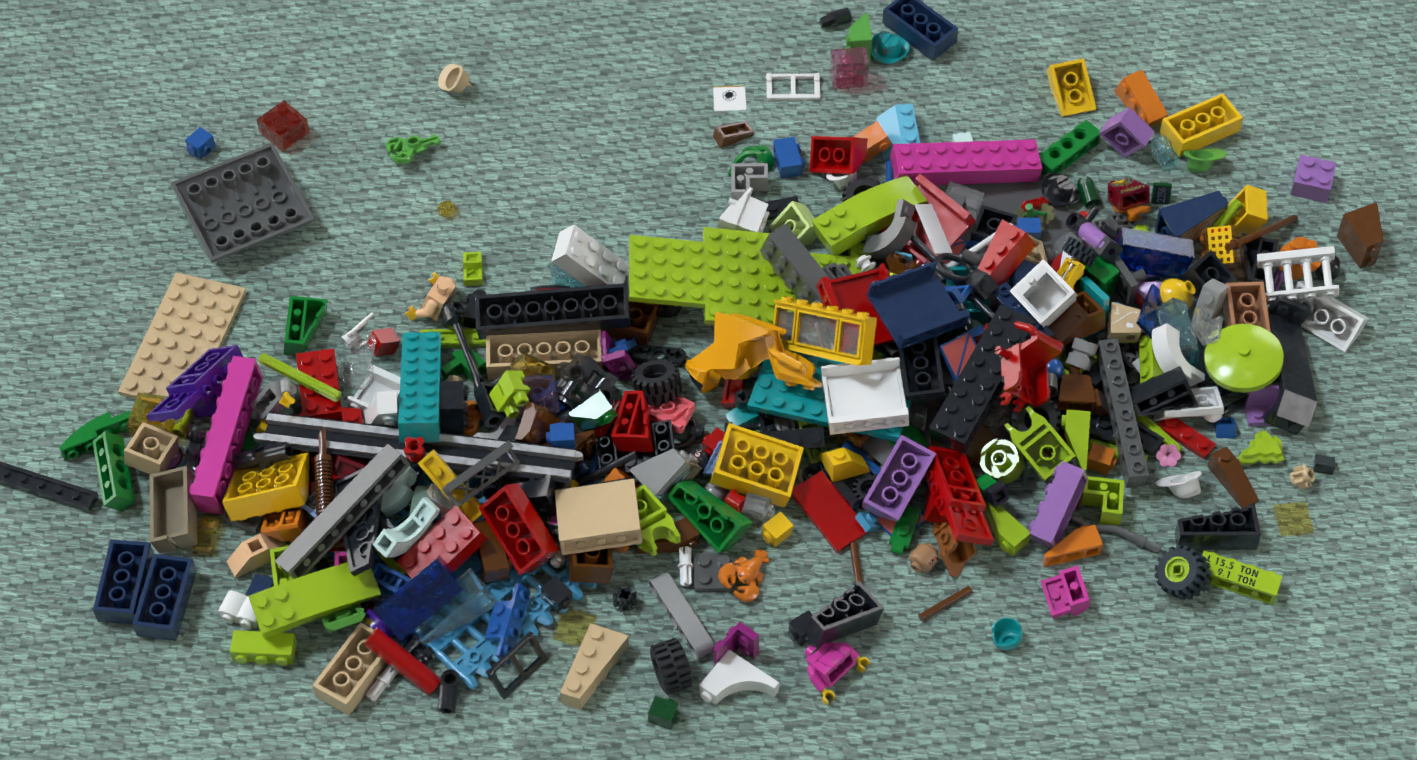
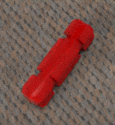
(1036, 203)

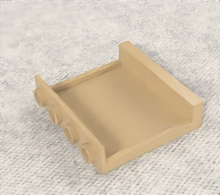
(598, 517)

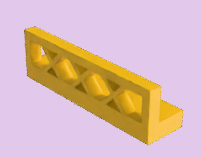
(441, 475)

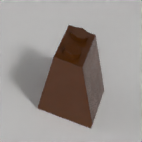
(1362, 234)

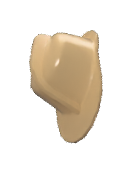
(454, 78)

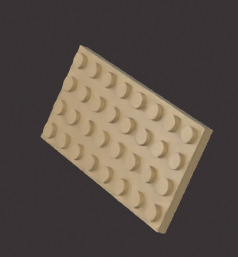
(186, 325)

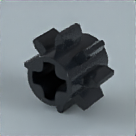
(625, 599)

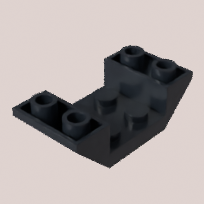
(662, 442)

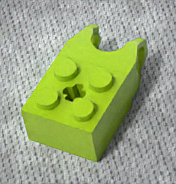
(1035, 440)
(654, 521)

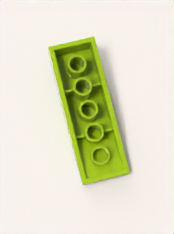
(864, 214)
(311, 598)

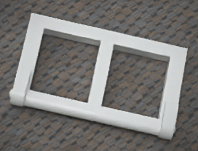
(793, 96)

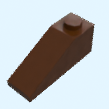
(1232, 477)
(688, 536)

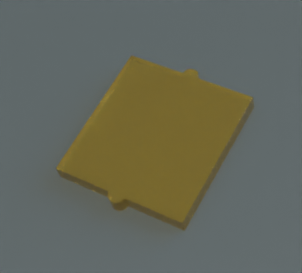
(1293, 519)
(573, 627)

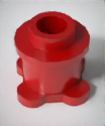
(414, 450)

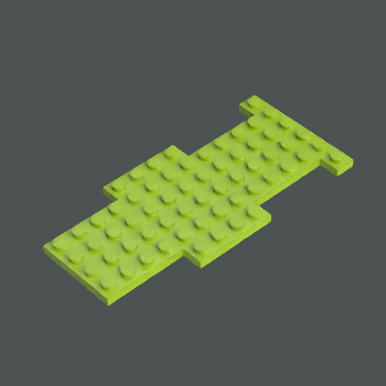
(715, 274)

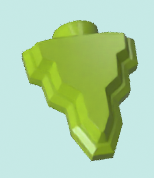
(1263, 450)

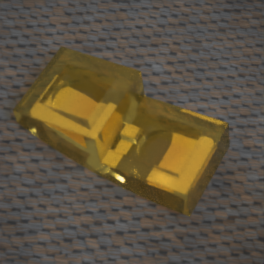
(207, 535)

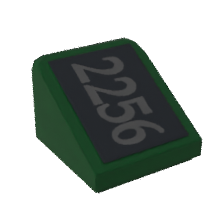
(1161, 193)

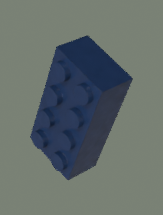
(920, 26)
(122, 581)
(164, 597)

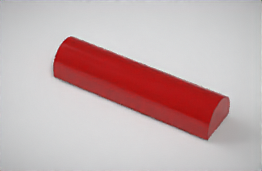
(402, 661)

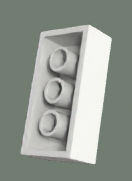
(587, 259)

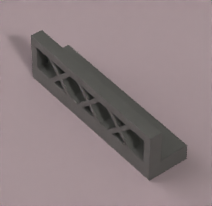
(478, 467)

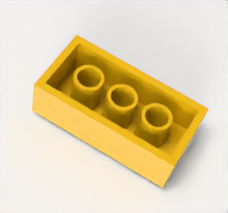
(1201, 124)

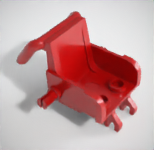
(1026, 368)

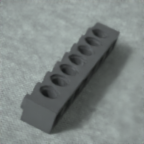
(1122, 413)

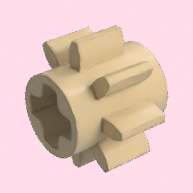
(1302, 476)

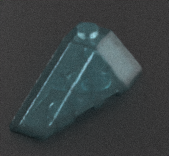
(463, 608)

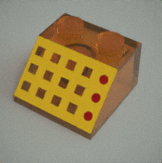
(1215, 239)

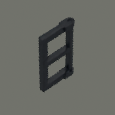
(523, 674)

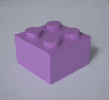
(1126, 132)
(1313, 178)

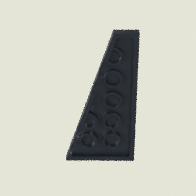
(362, 534)

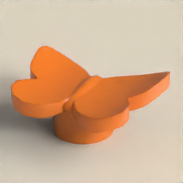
(1135, 213)

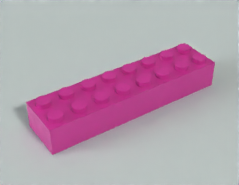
(968, 161)
(226, 434)

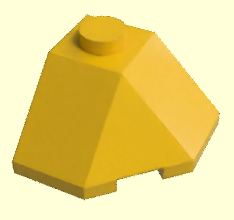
(843, 463)

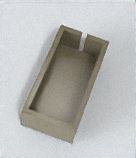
(172, 510)

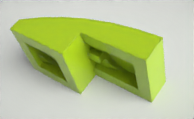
(472, 268)

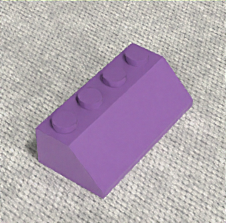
(898, 479)

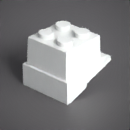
(745, 214)
(1044, 293)

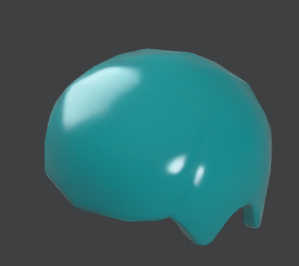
(1007, 633)

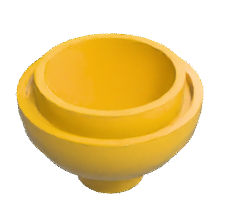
(1177, 289)

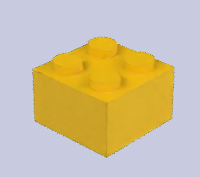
(1252, 213)

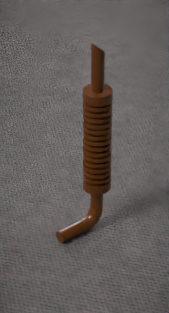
(324, 480)

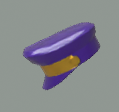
(374, 621)

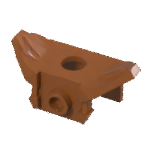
(953, 552)

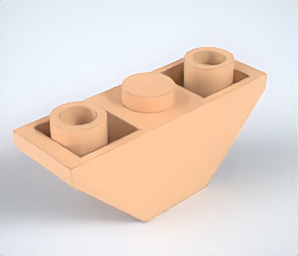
(252, 554)

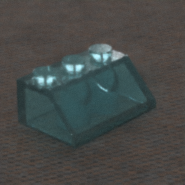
(1176, 315)

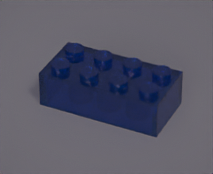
(1155, 252)
(419, 598)

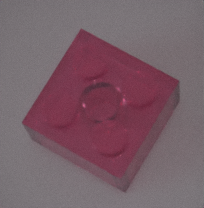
(849, 68)

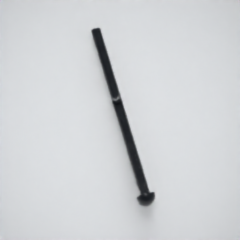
(972, 297)

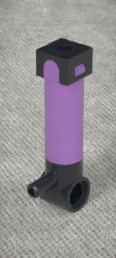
(1092, 235)

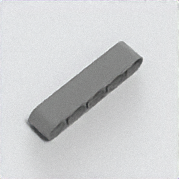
(681, 615)

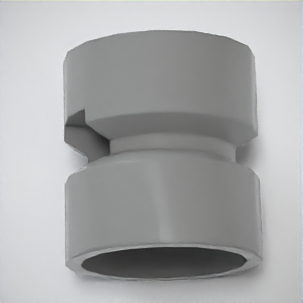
(1082, 354)

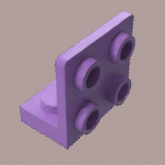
(1259, 403)

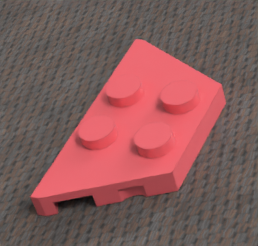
(678, 411)

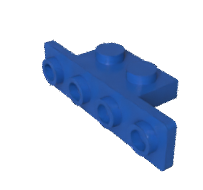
(507, 620)

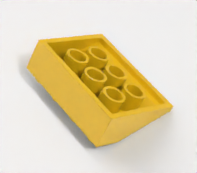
(756, 464)
(268, 490)

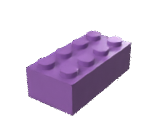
(1058, 505)

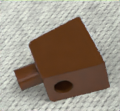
(1076, 392)

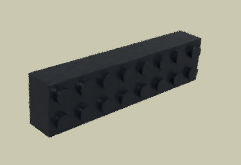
(553, 310)
(978, 382)

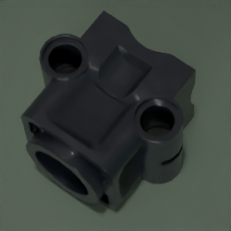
(582, 380)

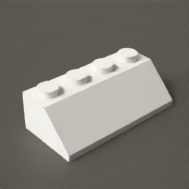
(1332, 320)

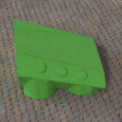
(343, 618)

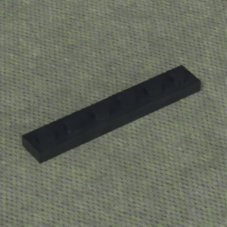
(47, 487)

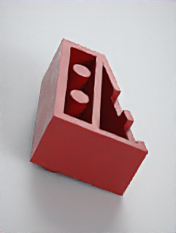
(633, 424)

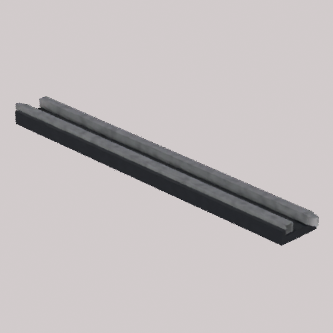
(460, 452)

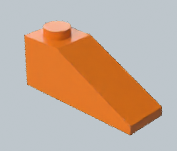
(1077, 545)

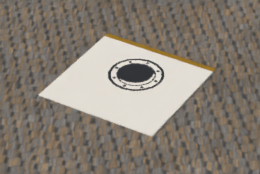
(729, 98)

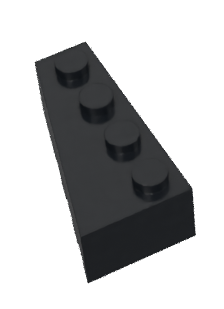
(1220, 531)
(844, 616)

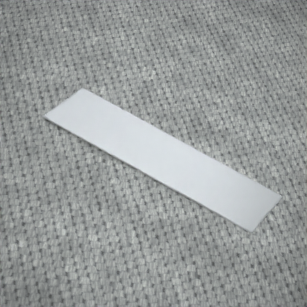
(933, 228)

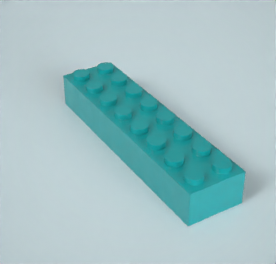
(420, 386)

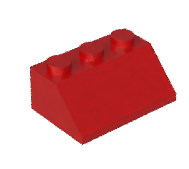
(837, 154)

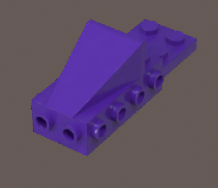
(197, 386)

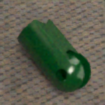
(1088, 192)

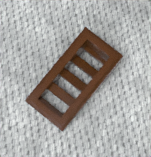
(723, 139)

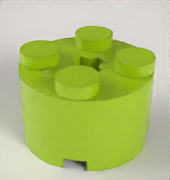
(1012, 461)

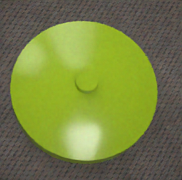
(1244, 358)

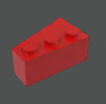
(1006, 252)

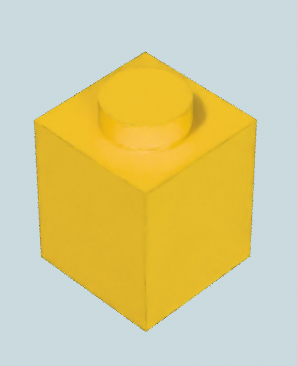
(777, 529)

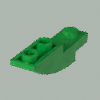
(81, 439)

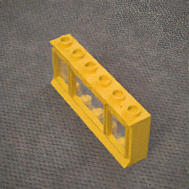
(826, 331)

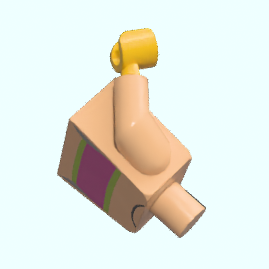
(439, 295)

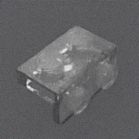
(1204, 328)

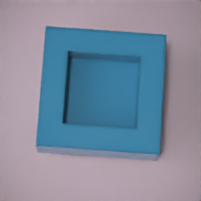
(868, 521)

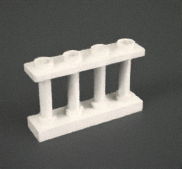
(1304, 257)

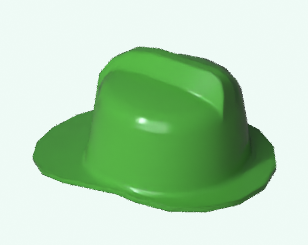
(1203, 159)

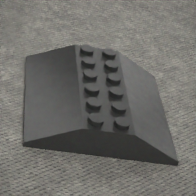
(241, 202)

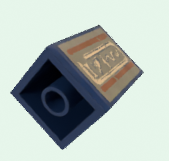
(1191, 216)

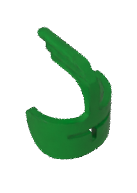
(764, 157)

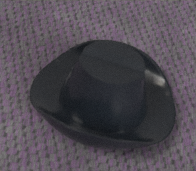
(1059, 190)

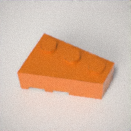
(1140, 96)

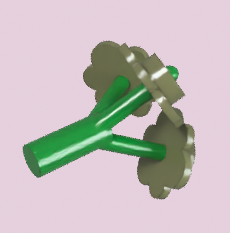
(1045, 213)

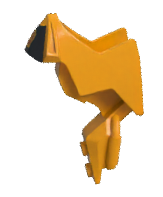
(739, 349)

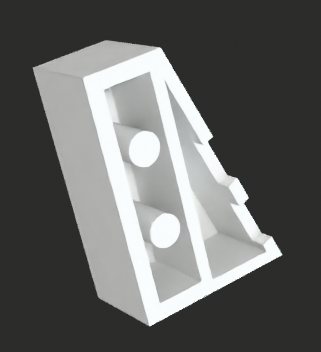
(383, 409)

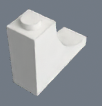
(735, 675)

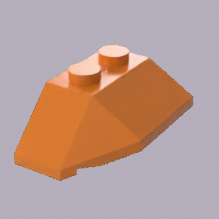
(285, 524)

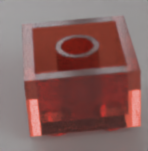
(283, 126)

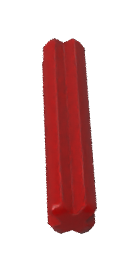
(601, 431)

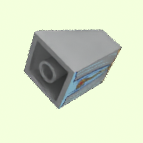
(665, 471)

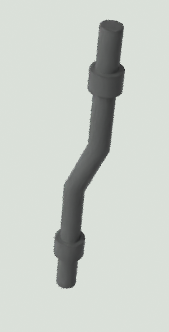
(1141, 541)

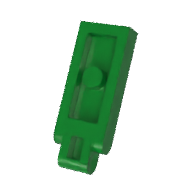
(904, 529)

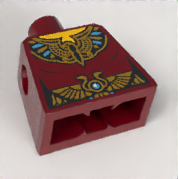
(1128, 194)

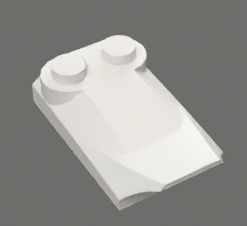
(1209, 407)

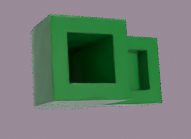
(459, 365)

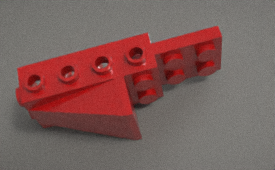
(955, 497)

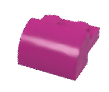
(1066, 593)

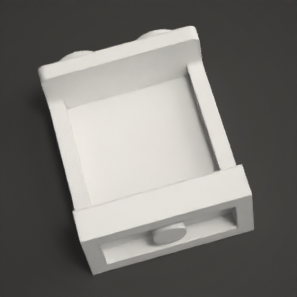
(382, 382)

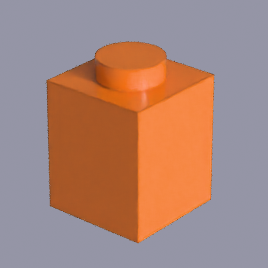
(1101, 459)

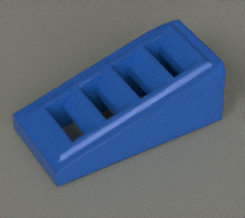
(381, 569)

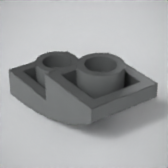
(1114, 221)

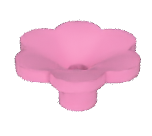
(1170, 458)

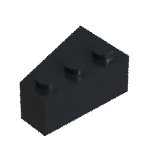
(1163, 393)
(539, 492)

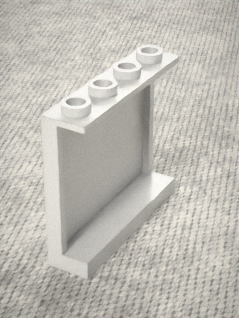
(864, 396)

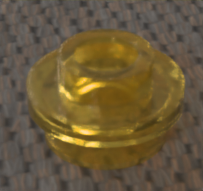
(446, 213)

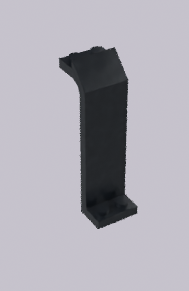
(1296, 387)

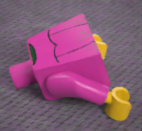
(831, 663)

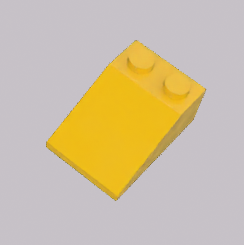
(1071, 87)

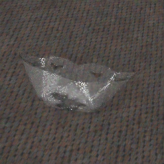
(358, 363)

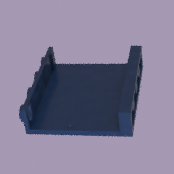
(915, 306)

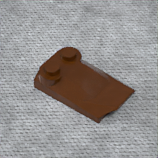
(535, 424)

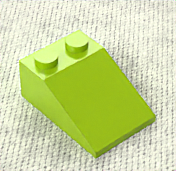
(1076, 433)

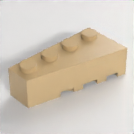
(594, 659)

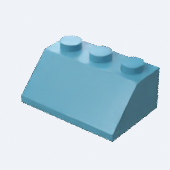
(899, 126)

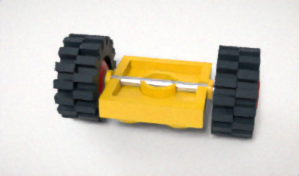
(1072, 269)

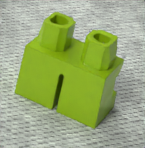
(510, 393)

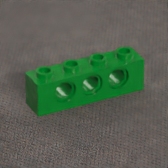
(1069, 148)
(112, 471)

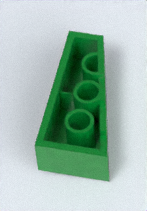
(709, 515)

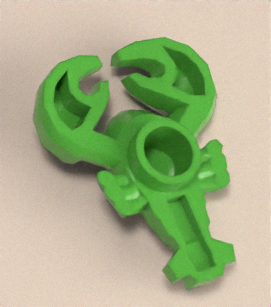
(410, 147)

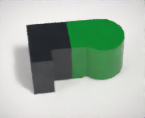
(990, 487)

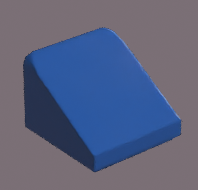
(1225, 428)

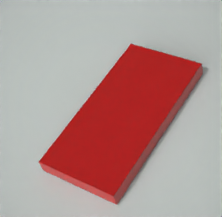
(828, 511)

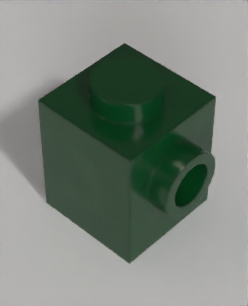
(664, 712)

